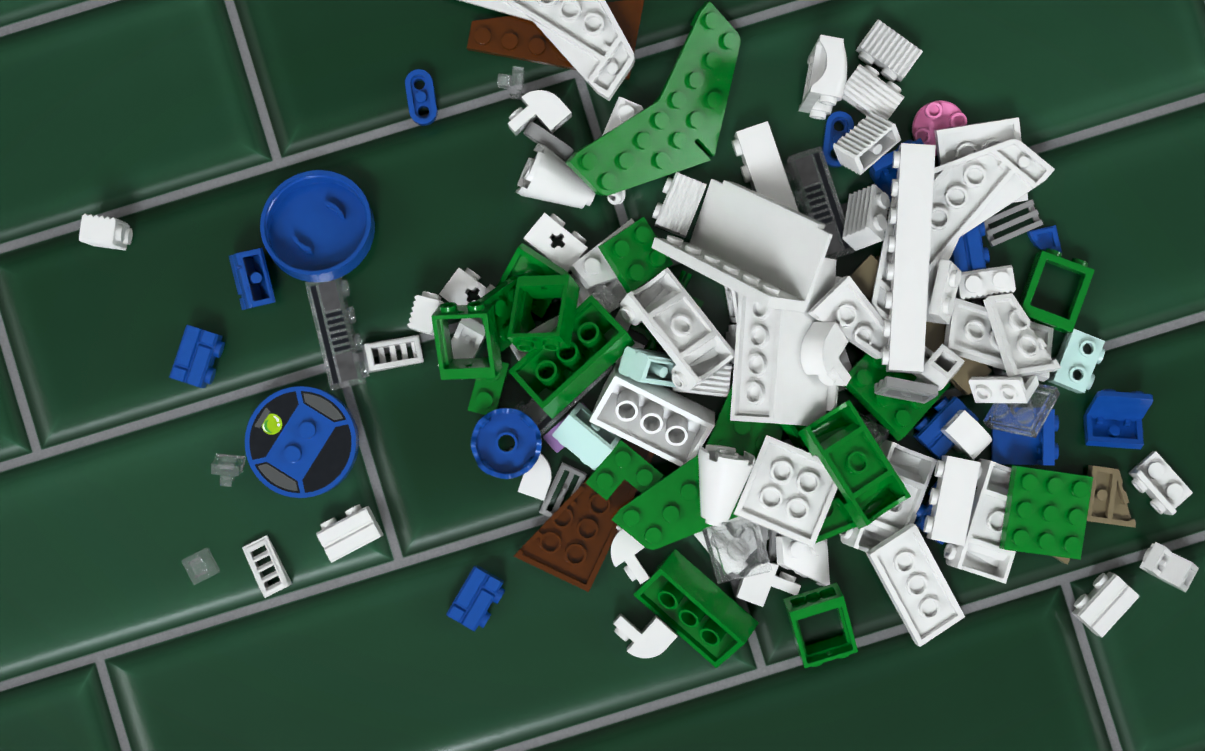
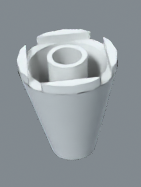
(553, 181)
(721, 481)

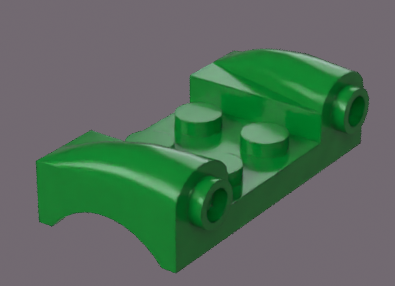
(855, 463)

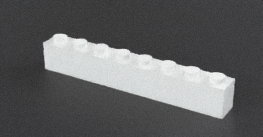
(909, 259)

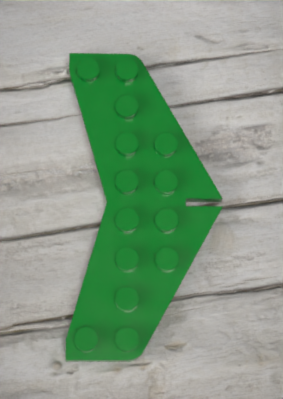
(687, 111)
(673, 505)

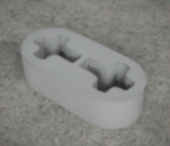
(540, 135)

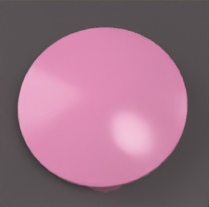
(936, 116)

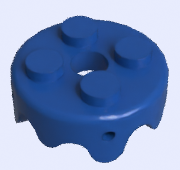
(486, 443)

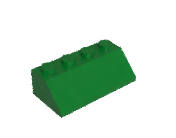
(562, 375)
(696, 609)

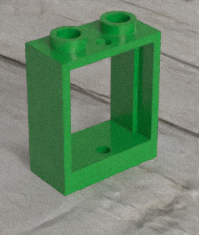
(540, 288)
(1040, 316)
(466, 367)
(817, 602)

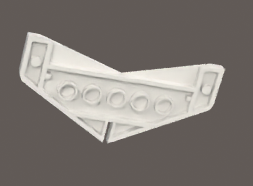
(582, 33)
(964, 197)

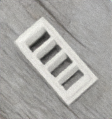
(379, 346)
(257, 570)

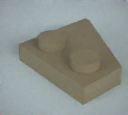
(1108, 498)

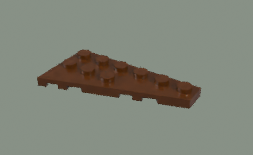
(524, 41)
(579, 533)

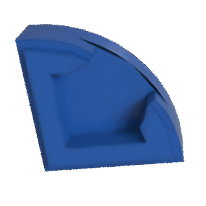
(1045, 238)

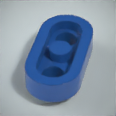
(421, 97)
(832, 136)

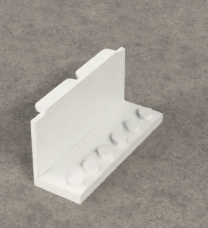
(753, 247)
(768, 365)

